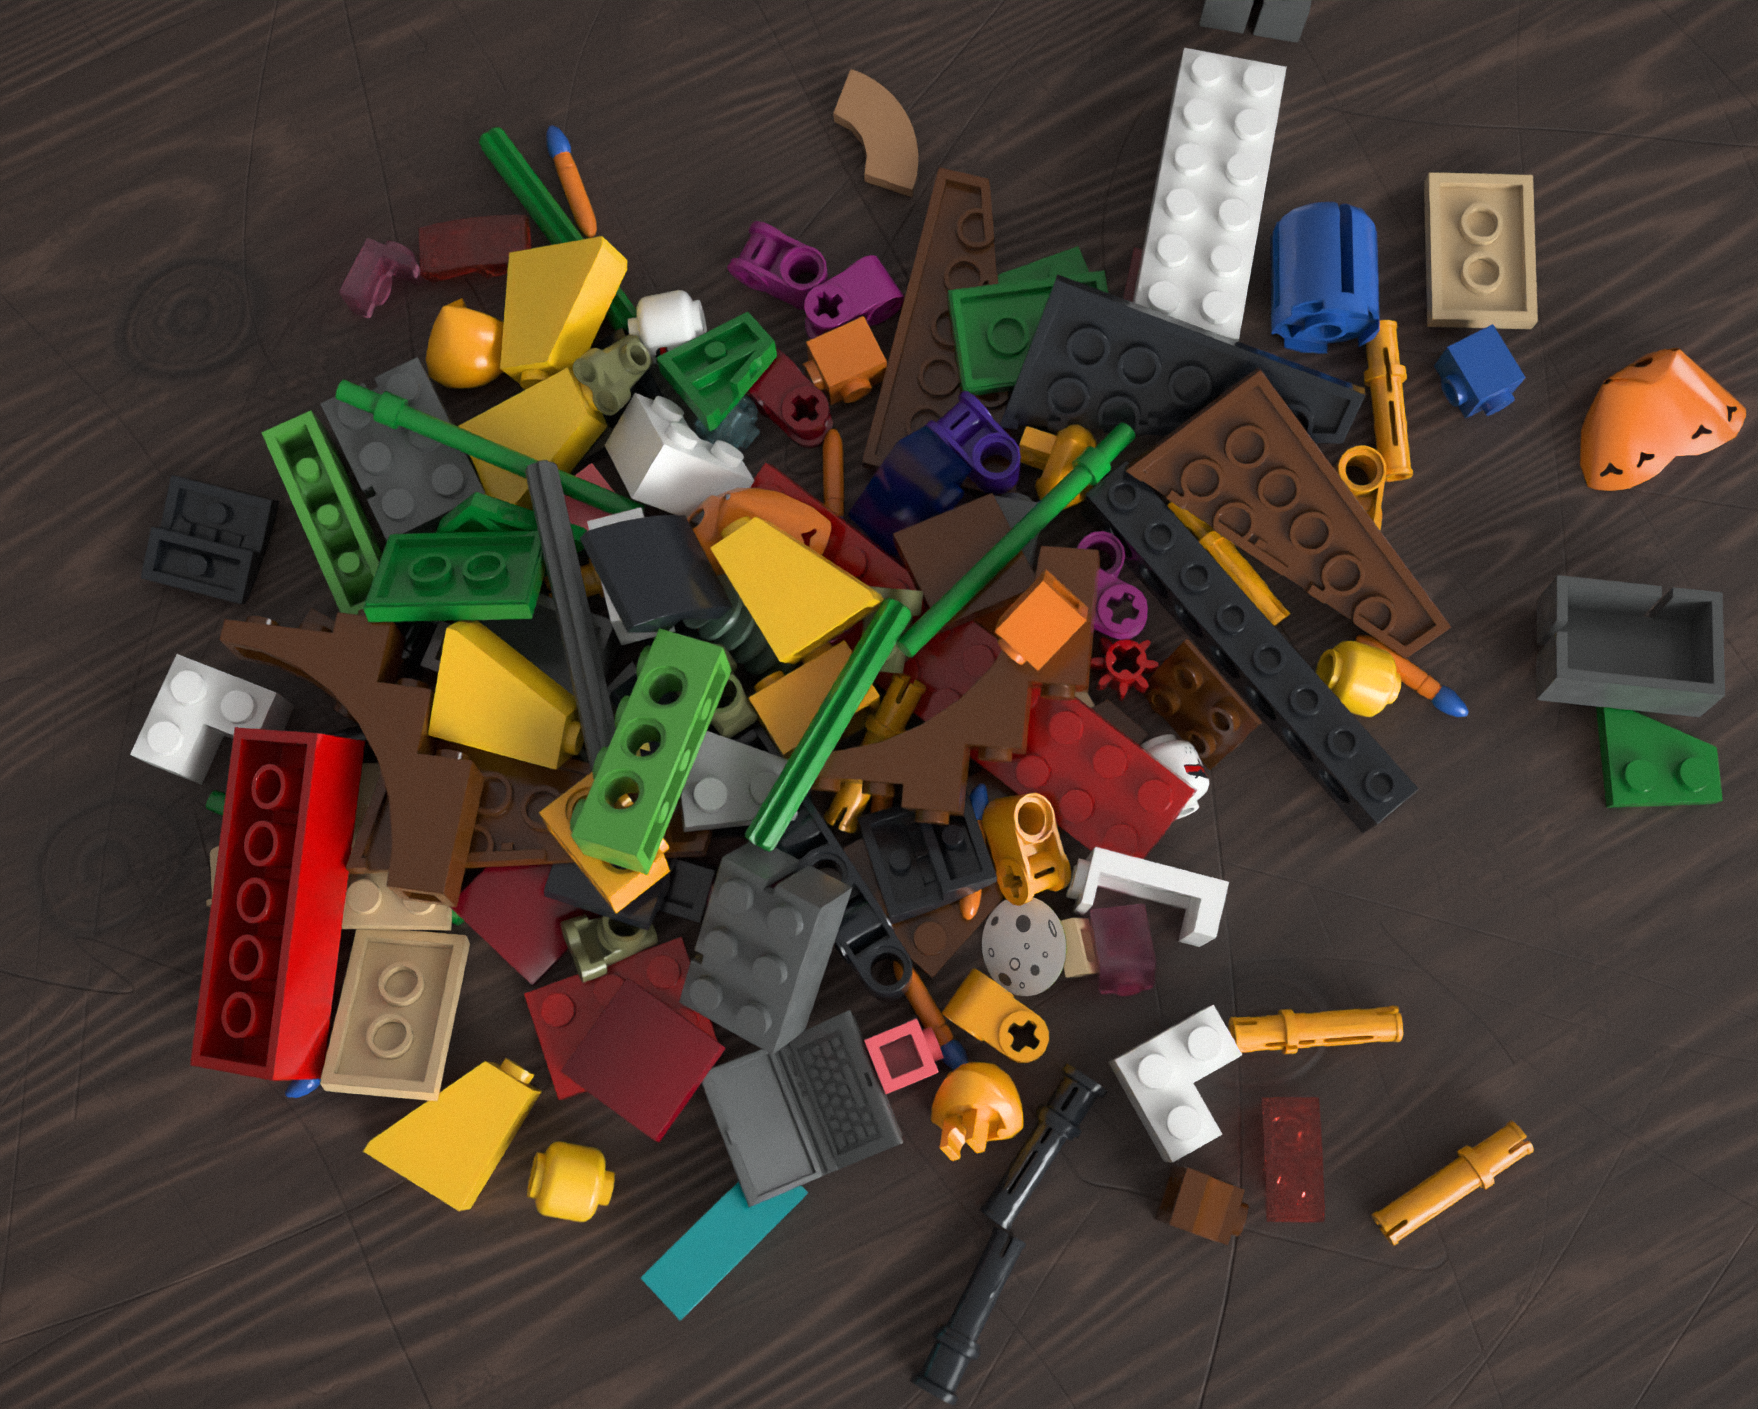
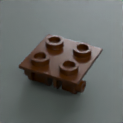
(1200, 704)

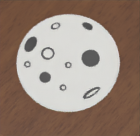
(1024, 947)

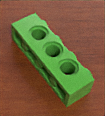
(326, 507)
(635, 833)

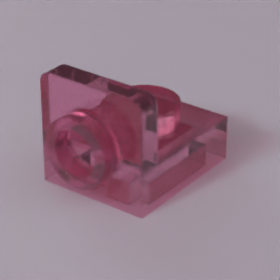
(370, 276)
(1123, 949)

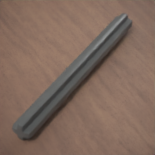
(571, 607)

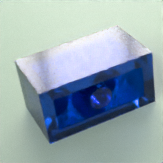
(910, 486)

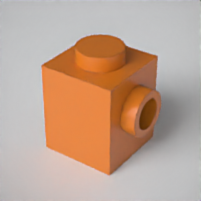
(845, 362)
(1040, 621)

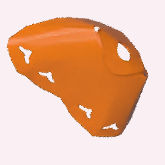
(1654, 413)
(768, 505)

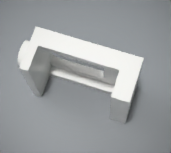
(1197, 894)

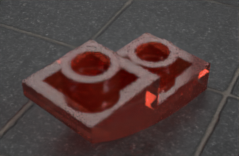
(471, 246)
(1292, 1159)

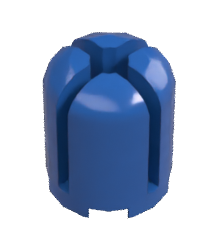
(1324, 277)

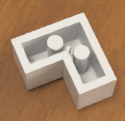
(668, 462)
(197, 711)
(1162, 1077)

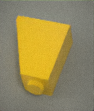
(556, 305)
(543, 422)
(790, 588)
(501, 700)
(461, 1137)

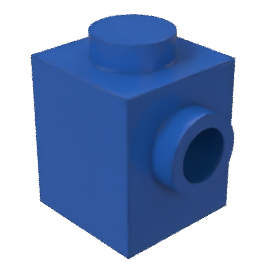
(1479, 373)

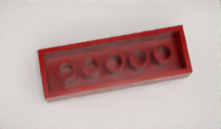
(277, 904)

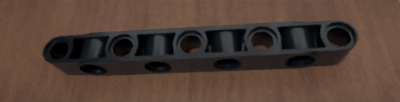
(865, 930)

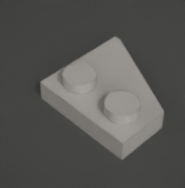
(727, 784)

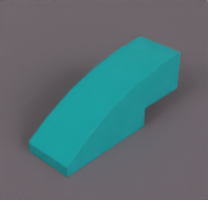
(715, 1247)

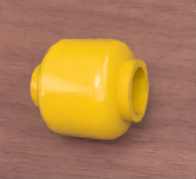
(1360, 676)
(570, 1181)

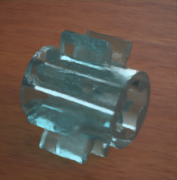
(736, 428)

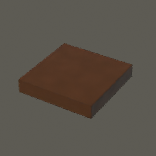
(949, 545)

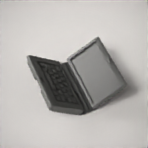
(801, 1109)

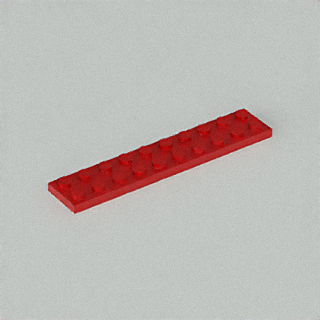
(1091, 772)

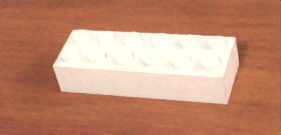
(1210, 190)

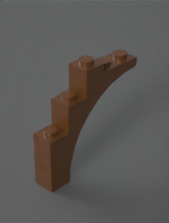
(989, 717)
(429, 795)

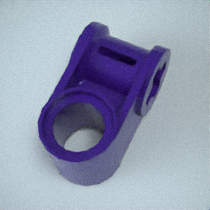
(976, 436)

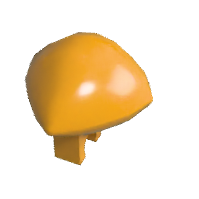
(464, 347)
(1055, 455)
(976, 1107)

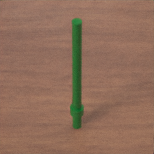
(394, 412)
(1087, 469)

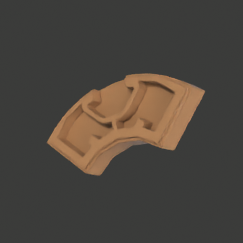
(883, 131)

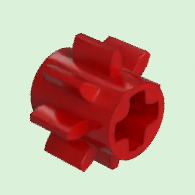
(1125, 679)

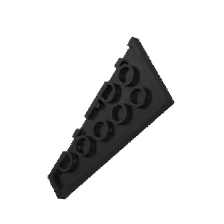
(1120, 362)

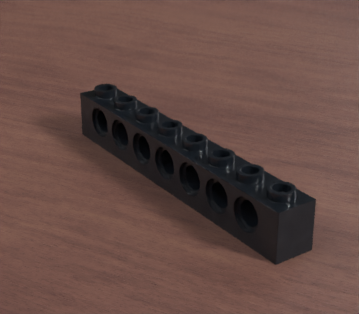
(1248, 650)

